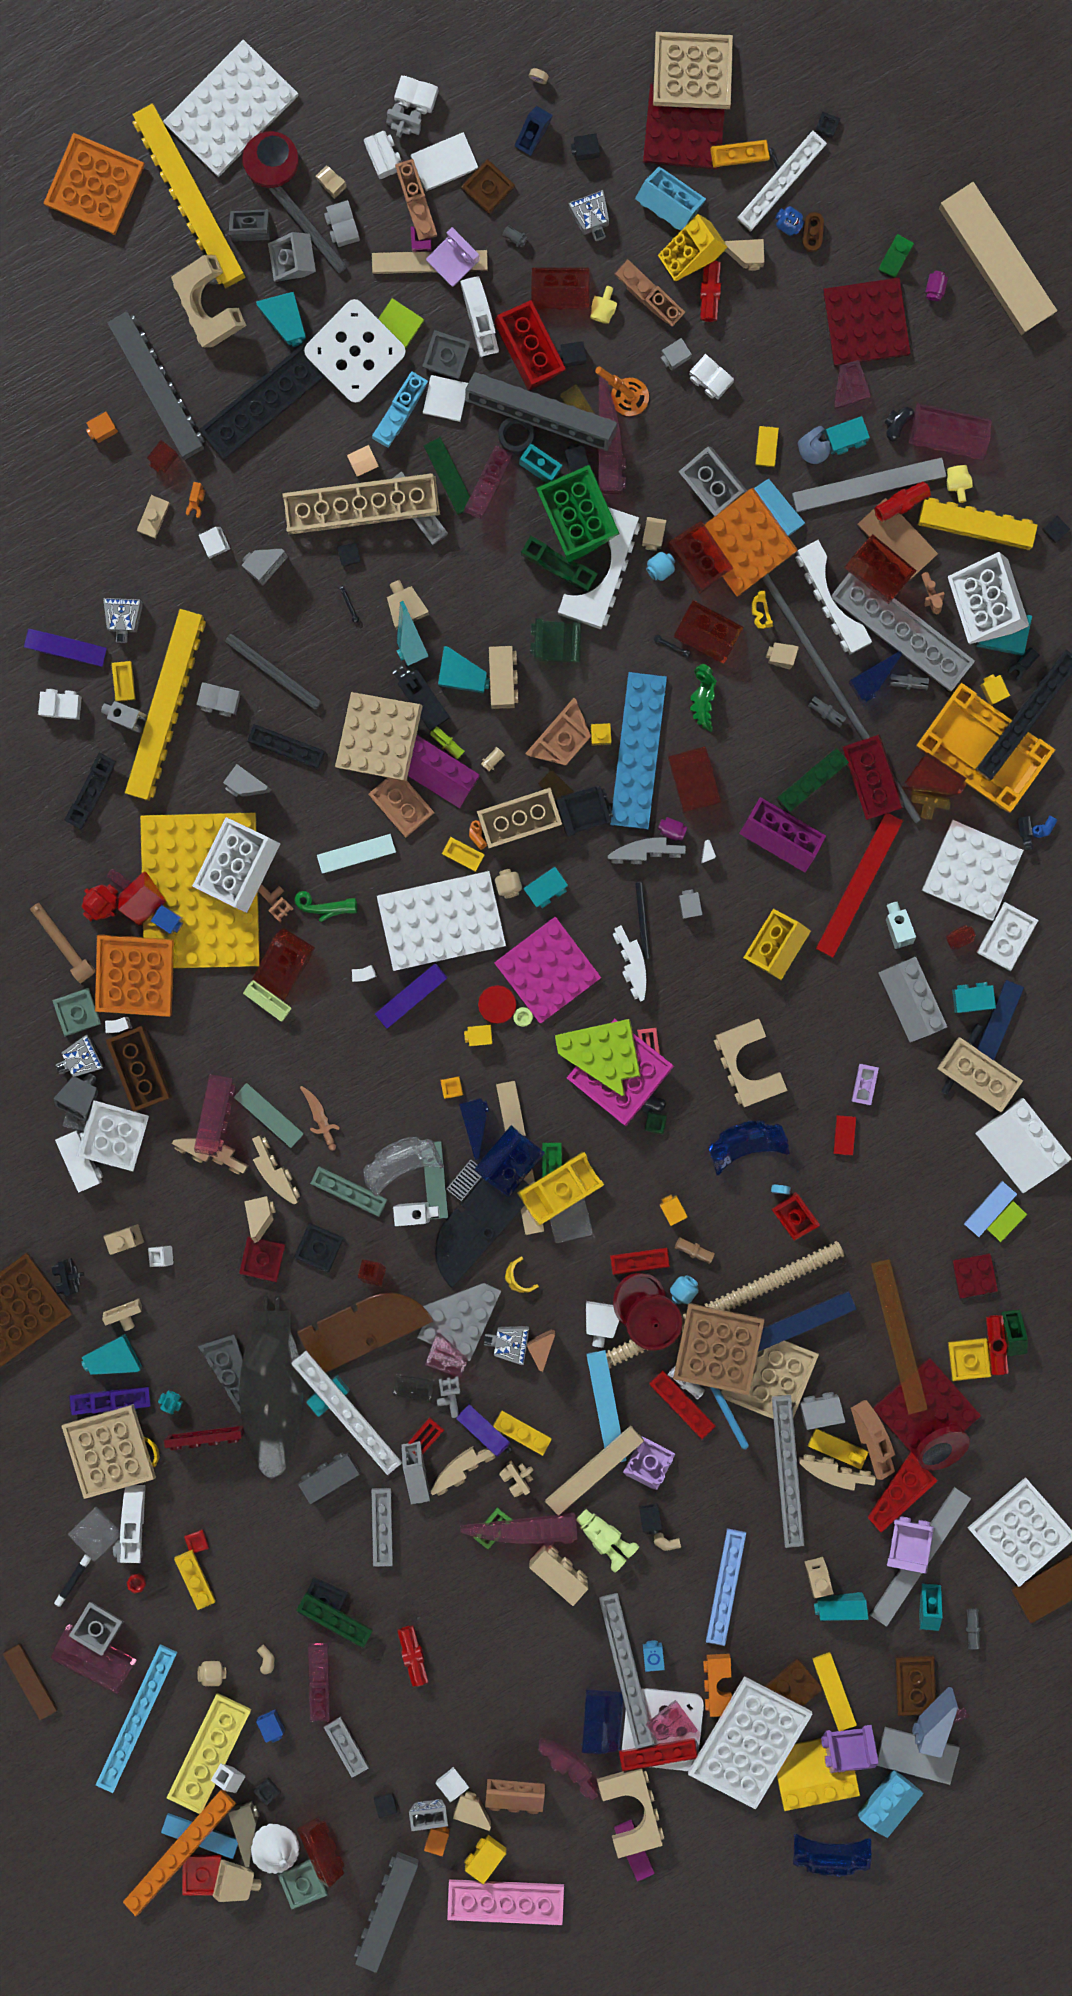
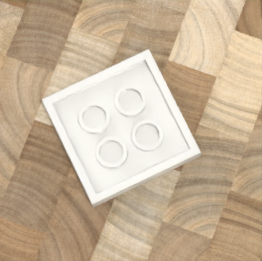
(112, 1135)

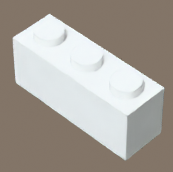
(81, 1169)

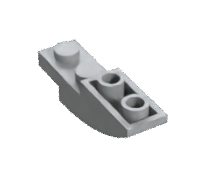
(638, 851)

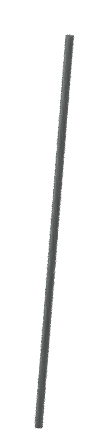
(831, 682)

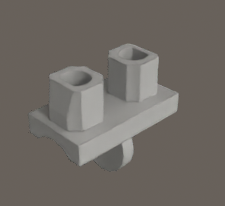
(403, 123)

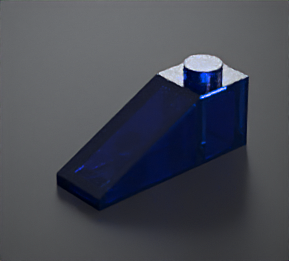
(870, 681)
(475, 1119)

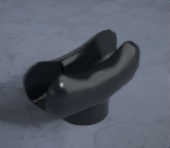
(897, 421)
(653, 1103)

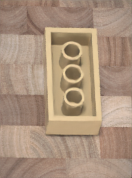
(519, 817)

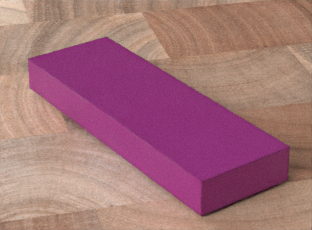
(639, 1861)

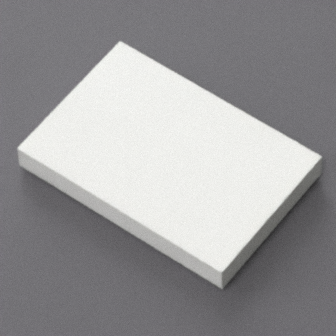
(444, 161)
(1007, 936)

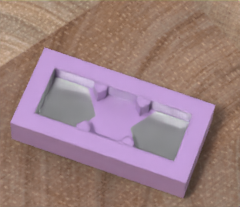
(865, 1084)

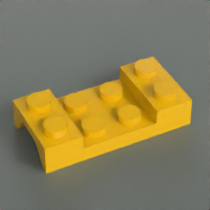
(560, 1189)

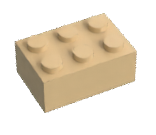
(503, 677)
(559, 1574)

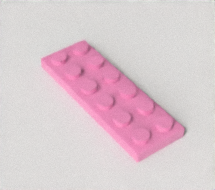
(505, 1902)

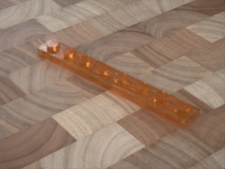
(899, 1336)

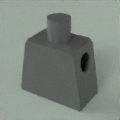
(77, 1096)

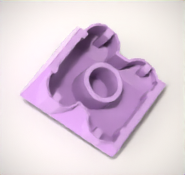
(649, 1464)

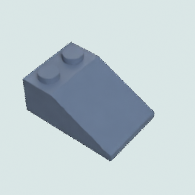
(935, 1724)

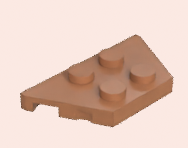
(563, 737)

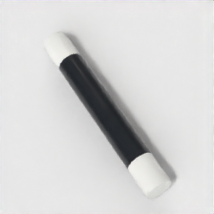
(72, 1581)

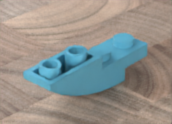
(400, 409)

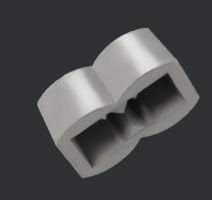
(342, 223)
(218, 698)

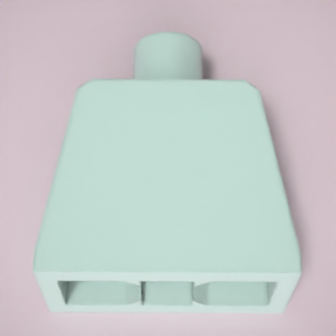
(902, 933)

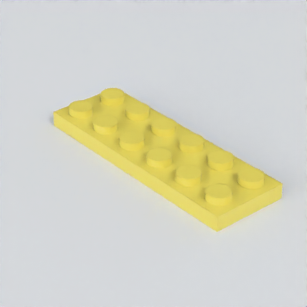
(208, 1750)

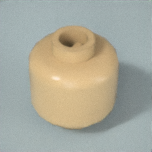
(508, 883)
(211, 1673)

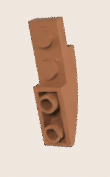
(415, 200)
(650, 295)
(875, 1436)

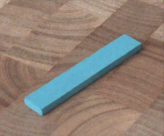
(604, 1397)

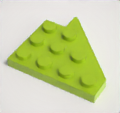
(603, 1052)

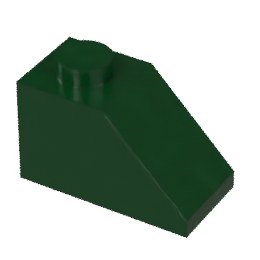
(1015, 1333)

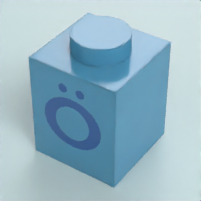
(653, 1656)

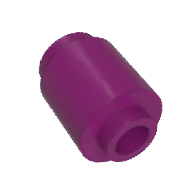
(936, 286)
(672, 829)

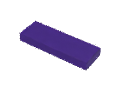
(483, 1430)

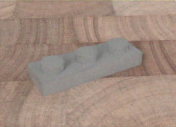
(346, 1747)

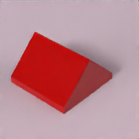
(140, 899)
(795, 1216)

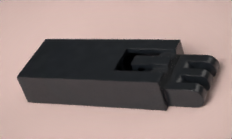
(432, 711)

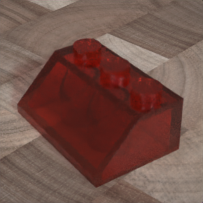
(560, 288)
(700, 556)
(708, 632)
(321, 1851)

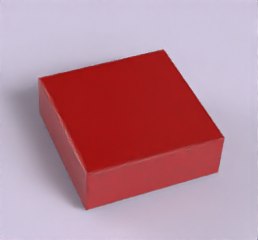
(196, 1541)

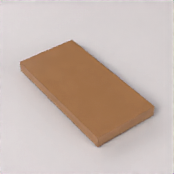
(900, 537)

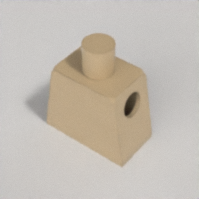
(413, 603)
(123, 1239)
(818, 1578)
(234, 1882)

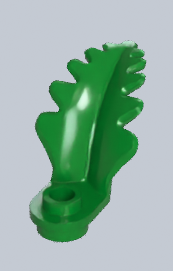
(703, 696)

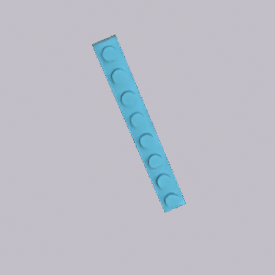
(136, 1718)

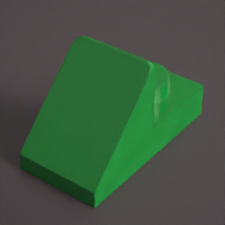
(896, 256)

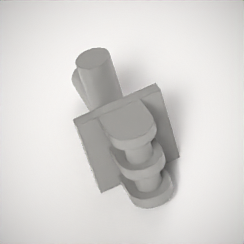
(449, 1388)

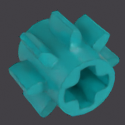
(170, 1402)

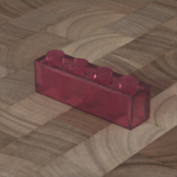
(213, 1115)

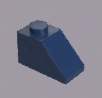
(533, 130)

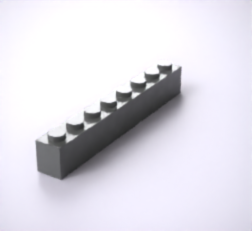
(154, 382)
(541, 411)

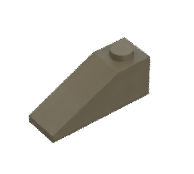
(244, 1823)

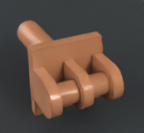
(934, 600)
(277, 905)

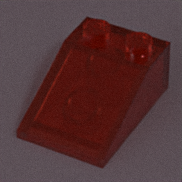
(283, 963)

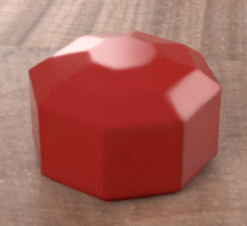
(136, 1583)

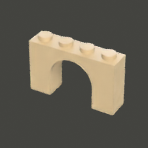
(189, 285)
(747, 1090)
(646, 1834)

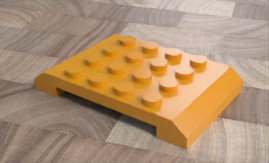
(966, 733)

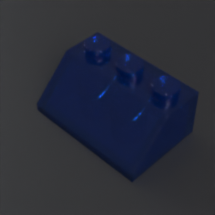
(509, 1161)
(602, 1721)

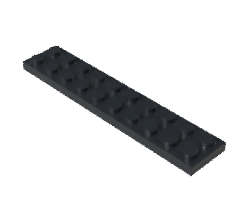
(266, 399)

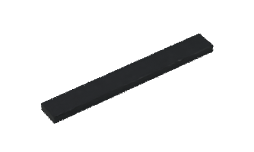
(1026, 716)

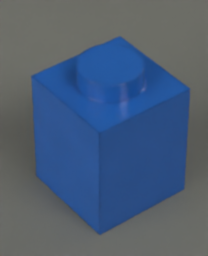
(167, 920)
(271, 1726)

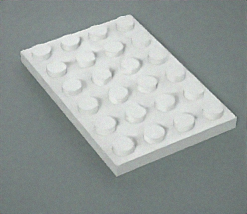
(230, 108)
(441, 920)
(750, 1742)

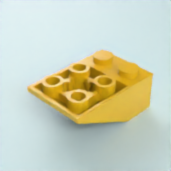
(692, 248)

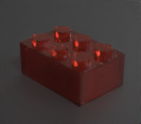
(880, 569)
(694, 779)

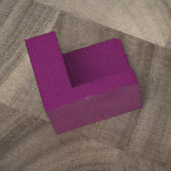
(419, 246)

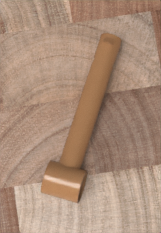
(81, 969)

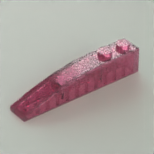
(610, 461)
(527, 1530)

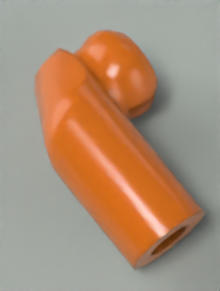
(476, 834)

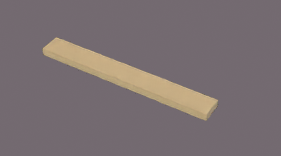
(512, 1116)

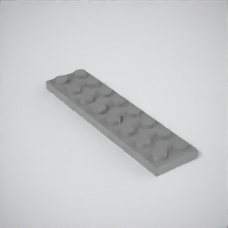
(904, 632)

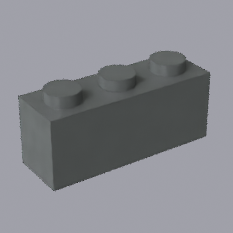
(328, 1477)

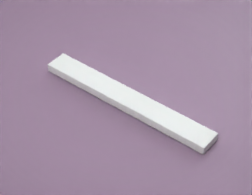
(346, 1412)

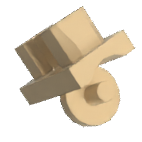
(511, 1471)

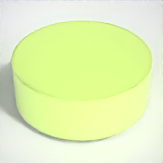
(523, 1016)

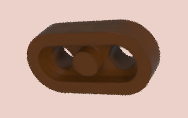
(813, 233)

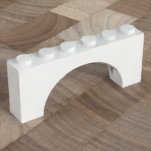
(594, 605)

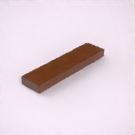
(30, 1681)

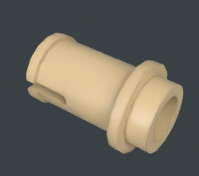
(493, 758)

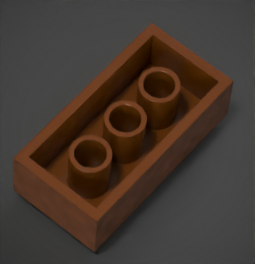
(138, 1068)

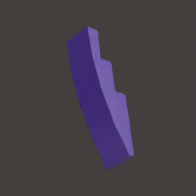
(65, 647)
(411, 995)
(109, 1400)

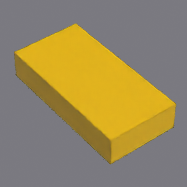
(766, 446)
(123, 681)
(463, 854)

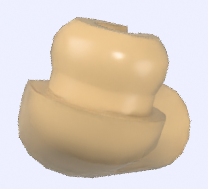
(664, 1544)
(268, 1660)

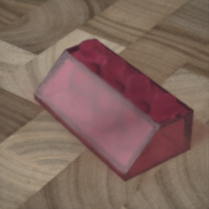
(950, 431)
(106, 1670)

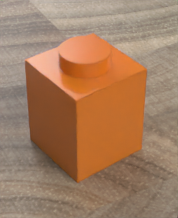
(101, 427)
(437, 1840)

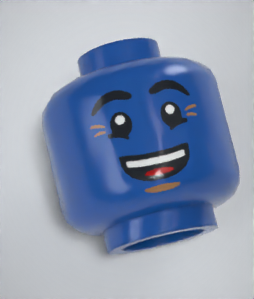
(789, 221)

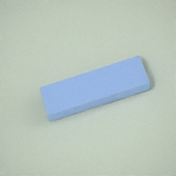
(990, 1209)

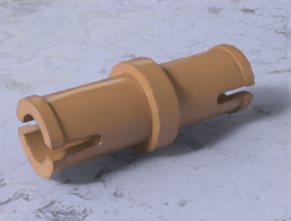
(694, 1250)

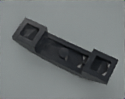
(91, 791)

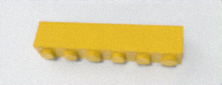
(977, 524)

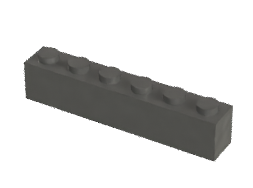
(387, 1911)

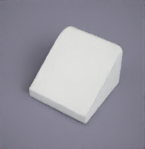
(708, 852)
(160, 1256)

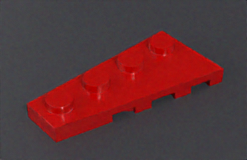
(904, 1489)

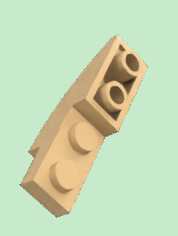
(187, 1145)
(279, 1178)
(455, 1471)
(828, 1471)

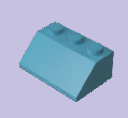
(670, 198)
(779, 507)
(889, 1803)

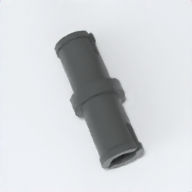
(908, 682)
(827, 711)
(973, 1628)

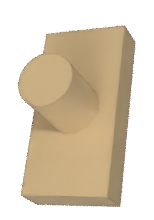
(153, 516)
(123, 1314)

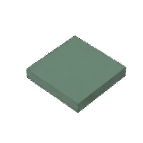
(76, 1012)
(301, 1884)

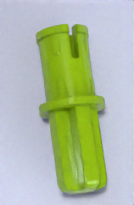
(447, 742)

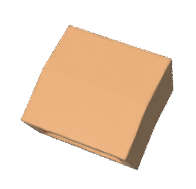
(362, 460)

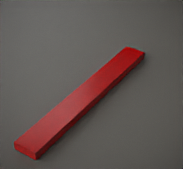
(859, 884)

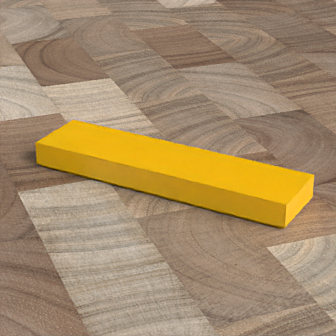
(834, 1691)

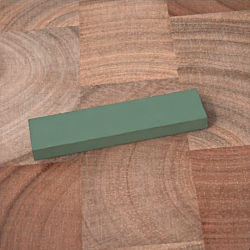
(268, 1115)
(436, 1186)
(348, 1191)

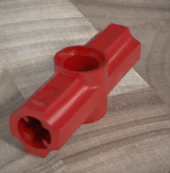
(710, 291)
(902, 501)
(998, 1357)
(412, 1656)

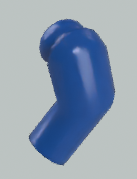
(1045, 829)

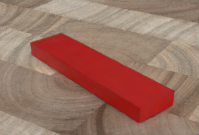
(682, 1404)
(658, 1754)

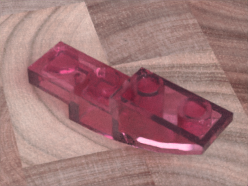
(488, 482)
(319, 1682)
(565, 1760)

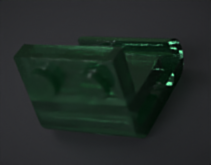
(556, 641)

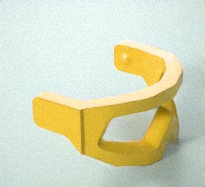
(761, 598)
(511, 1281)
(155, 1451)

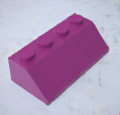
(441, 772)
(782, 834)

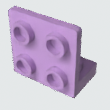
(453, 258)

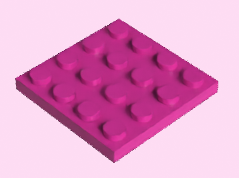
(547, 970)
(637, 1089)

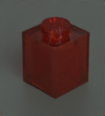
(162, 457)
(371, 1272)

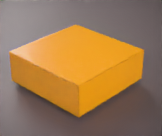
(451, 1087)

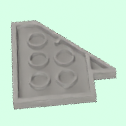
(461, 1317)

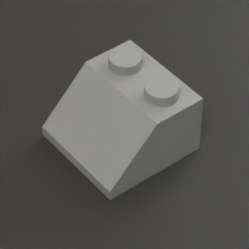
(292, 256)
(263, 563)
(244, 783)
(821, 1411)
(96, 1628)

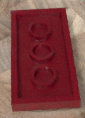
(873, 777)
(211, 1436)

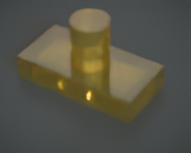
(575, 398)
(930, 803)

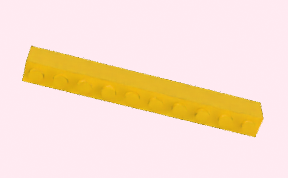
(186, 191)
(164, 705)

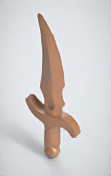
(320, 1118)

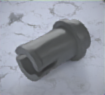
(515, 236)

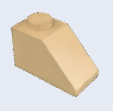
(747, 253)
(653, 533)
(782, 655)
(259, 1216)
(471, 1811)

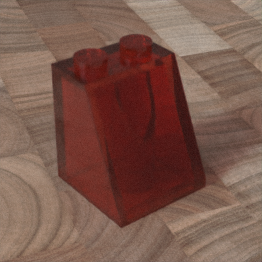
(935, 778)

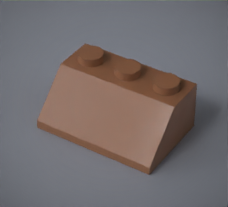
(515, 1796)

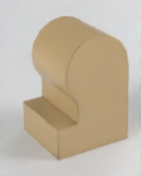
(331, 181)

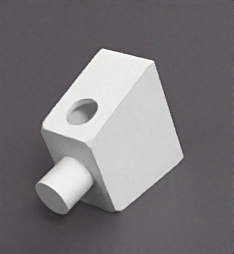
(407, 1213)
(600, 1322)

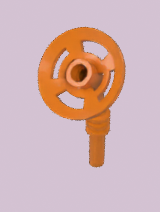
(627, 394)

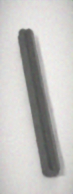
(308, 228)
(274, 672)

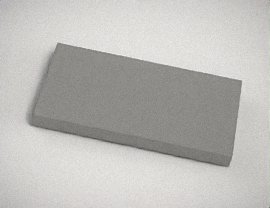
(901, 1754)

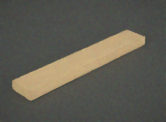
(413, 262)
(594, 1470)

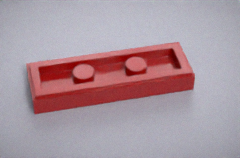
(639, 1261)

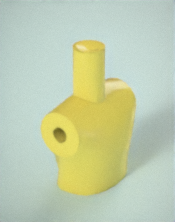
(602, 307)
(958, 480)

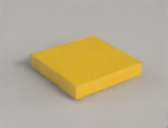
(969, 1359)

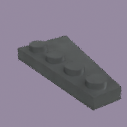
(226, 1361)

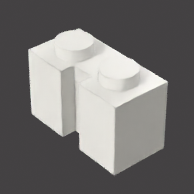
(60, 705)

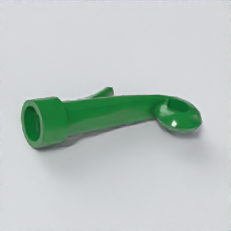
(328, 909)

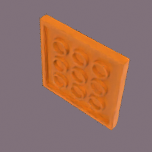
(94, 183)
(749, 540)
(134, 975)

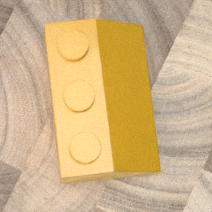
(777, 944)

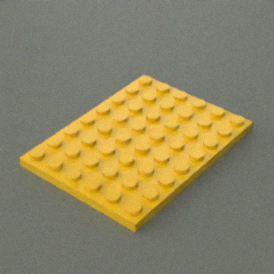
(211, 929)

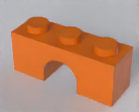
(716, 1667)

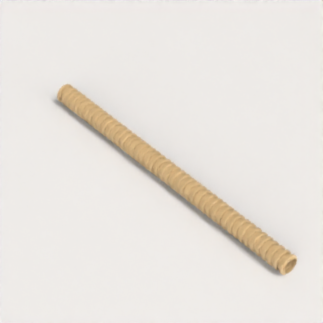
(746, 1293)

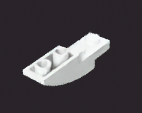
(480, 316)
(635, 970)
(131, 1524)

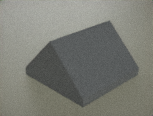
(249, 225)

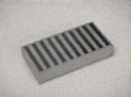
(464, 1181)

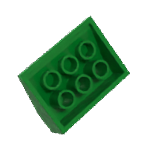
(578, 513)

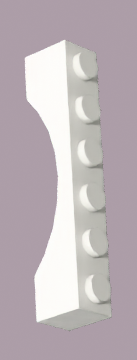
(851, 633)

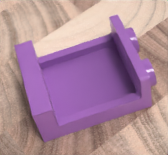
(850, 1750)

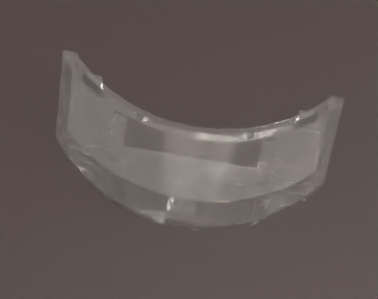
(398, 1159)

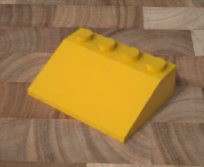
(808, 1781)

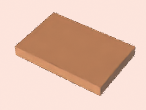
(401, 804)

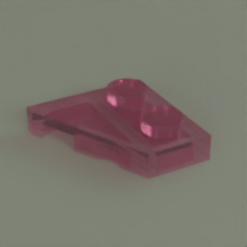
(851, 385)
(446, 1357)
(670, 1723)

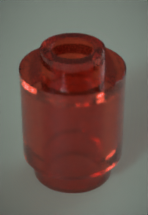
(960, 937)

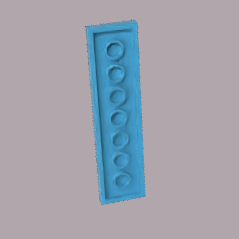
(638, 750)

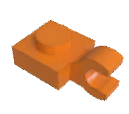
(197, 495)

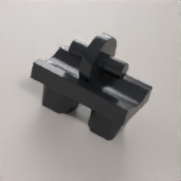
(69, 1277)

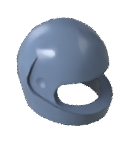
(812, 449)

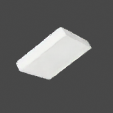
(445, 398)

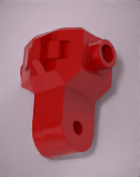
(100, 902)

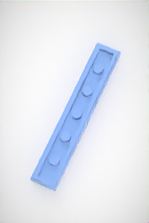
(726, 1587)

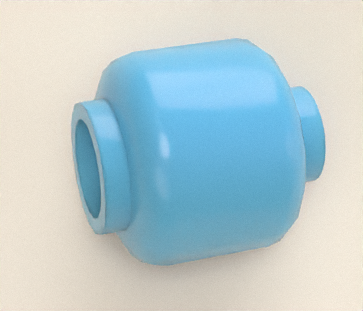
(660, 566)
(684, 1290)

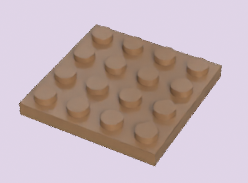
(718, 1348)

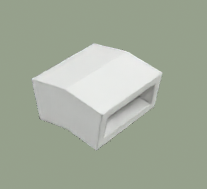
(214, 542)
(363, 974)
(118, 1025)
(452, 1784)

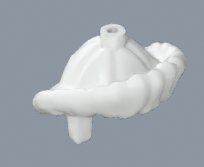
(274, 1848)

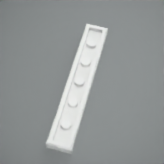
(781, 181)

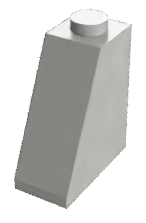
(415, 1473)

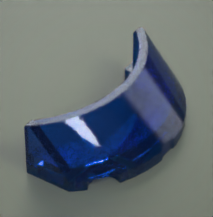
(747, 1139)
(832, 1858)

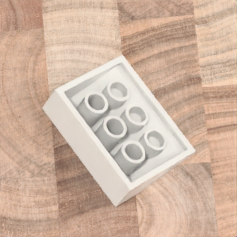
(988, 599)
(236, 865)
(1023, 1145)

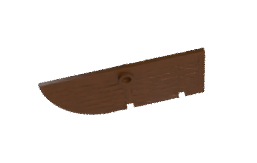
(353, 1334)

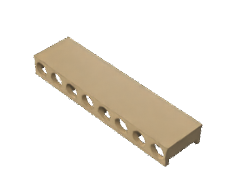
(997, 258)
(361, 504)

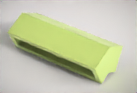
(267, 1000)

